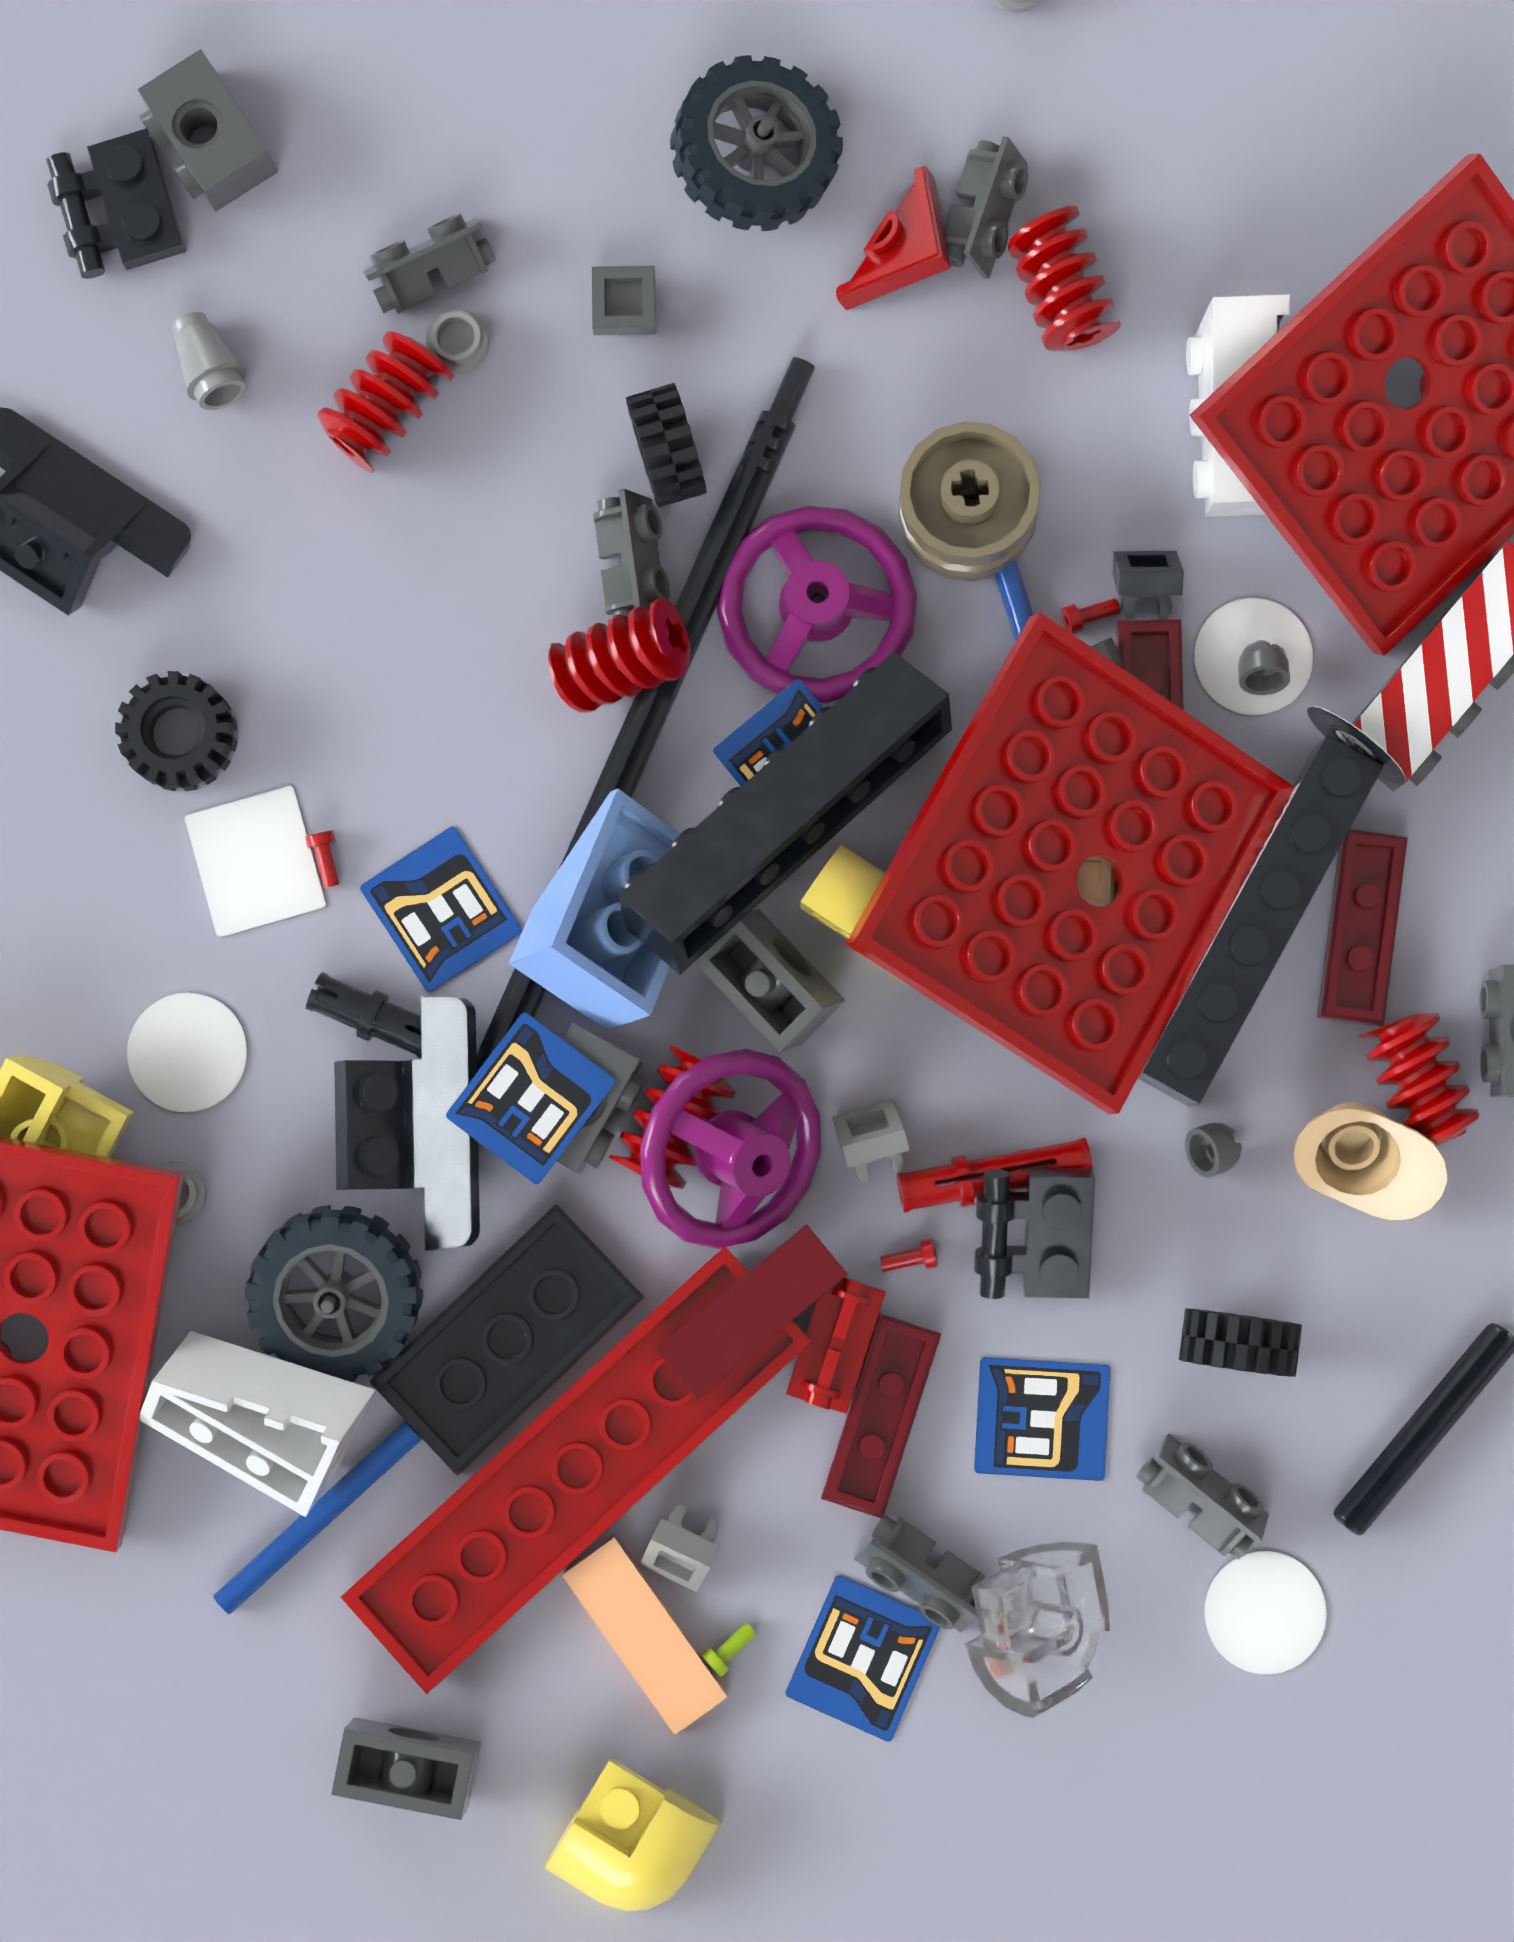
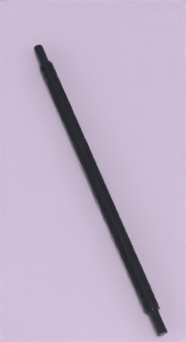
(696, 608)

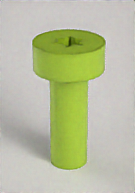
(730, 1648)

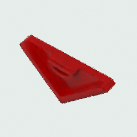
(903, 248)

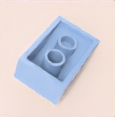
(577, 930)

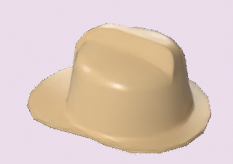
(1370, 1162)

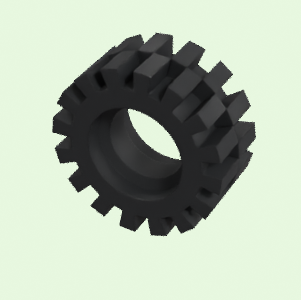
(666, 445)
(149, 704)
(1240, 1342)

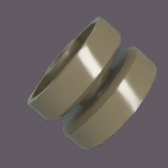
(978, 465)

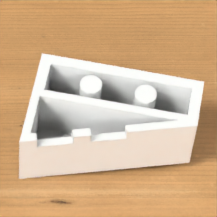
(1224, 341)
(257, 1416)

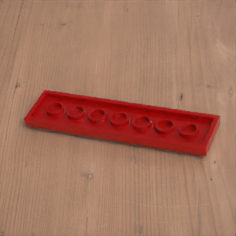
(556, 1488)

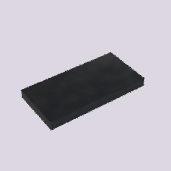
(506, 1339)

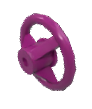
(816, 599)
(734, 1151)

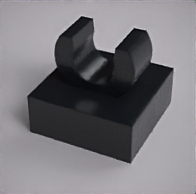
(1147, 574)

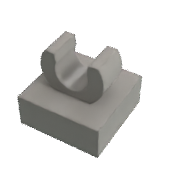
(871, 1136)
(680, 1553)

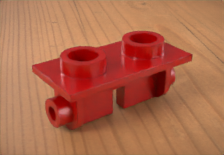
(840, 1339)

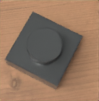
(623, 300)

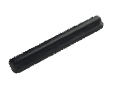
(1425, 1429)

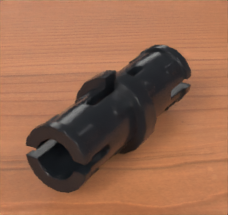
(367, 1013)

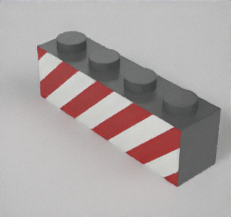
(1447, 672)

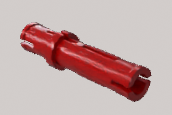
(919, 1187)

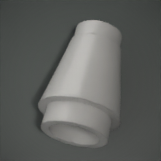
(207, 363)

